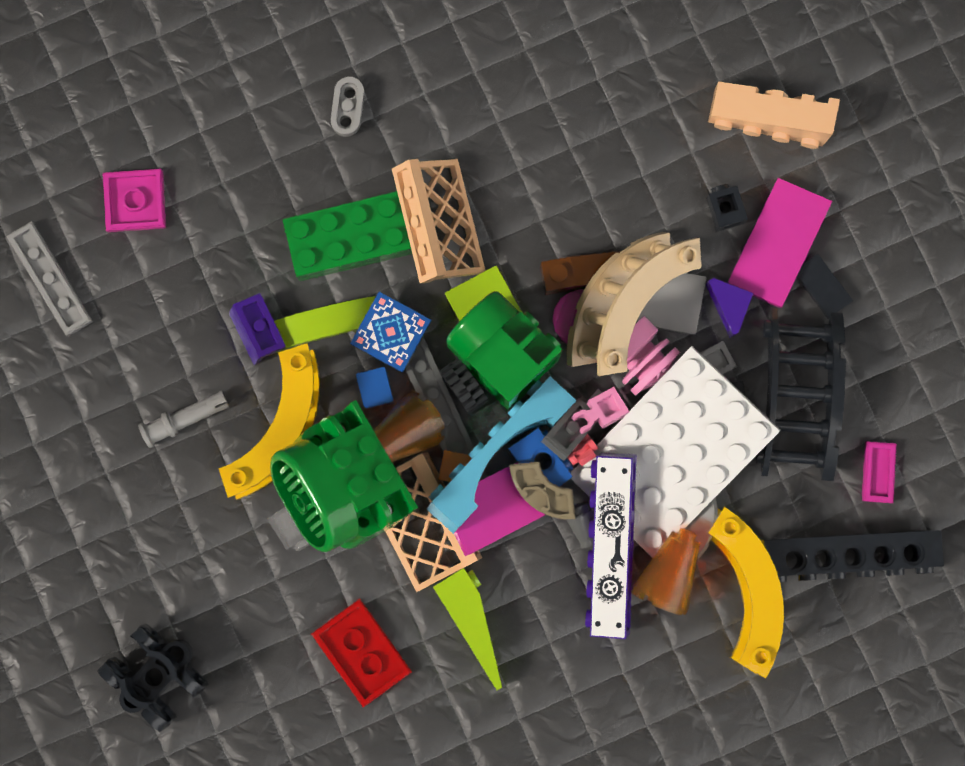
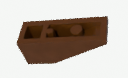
(571, 272)

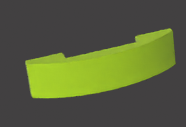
(323, 322)

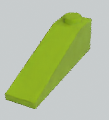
(465, 607)

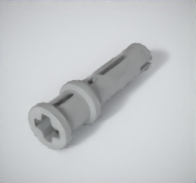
(169, 423)

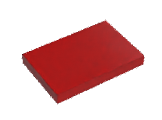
(361, 652)

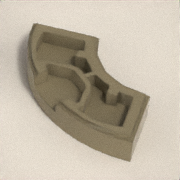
(542, 493)

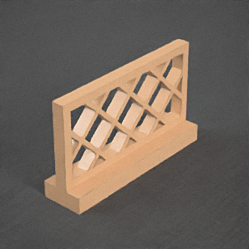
(422, 221)
(428, 478)

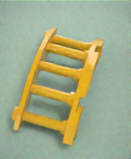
(294, 416)
(760, 592)

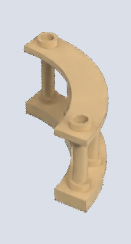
(619, 295)

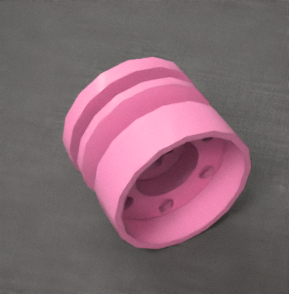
(646, 359)

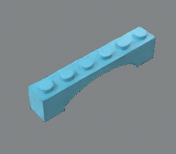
(544, 407)

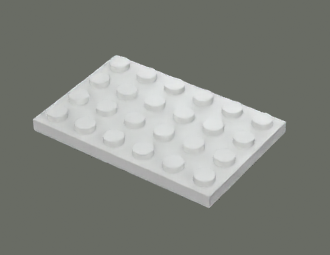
(689, 445)

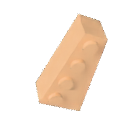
(773, 114)

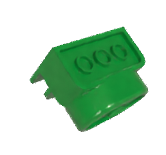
(503, 348)
(340, 482)

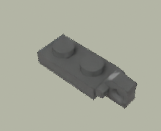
(566, 433)

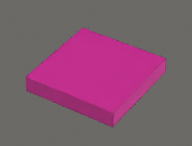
(134, 200)

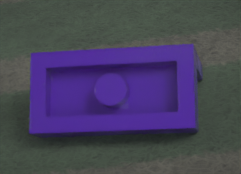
(256, 328)

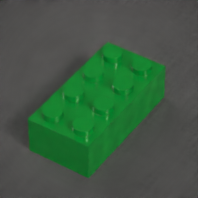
(347, 236)

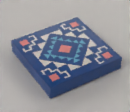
(390, 332)

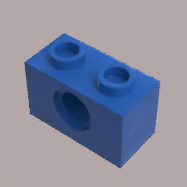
(531, 446)

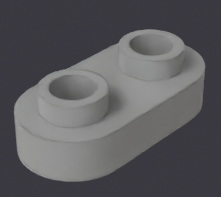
(347, 107)

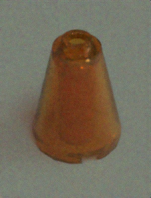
(410, 427)
(670, 573)

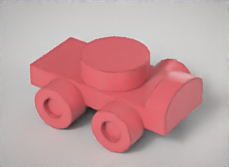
(583, 452)

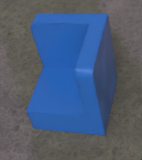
(375, 387)

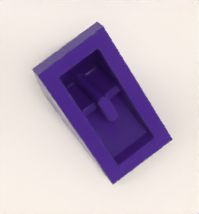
(730, 304)

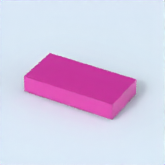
(879, 472)

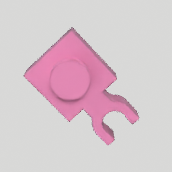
(604, 409)

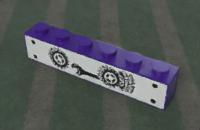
(612, 545)

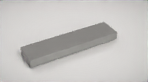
(49, 278)

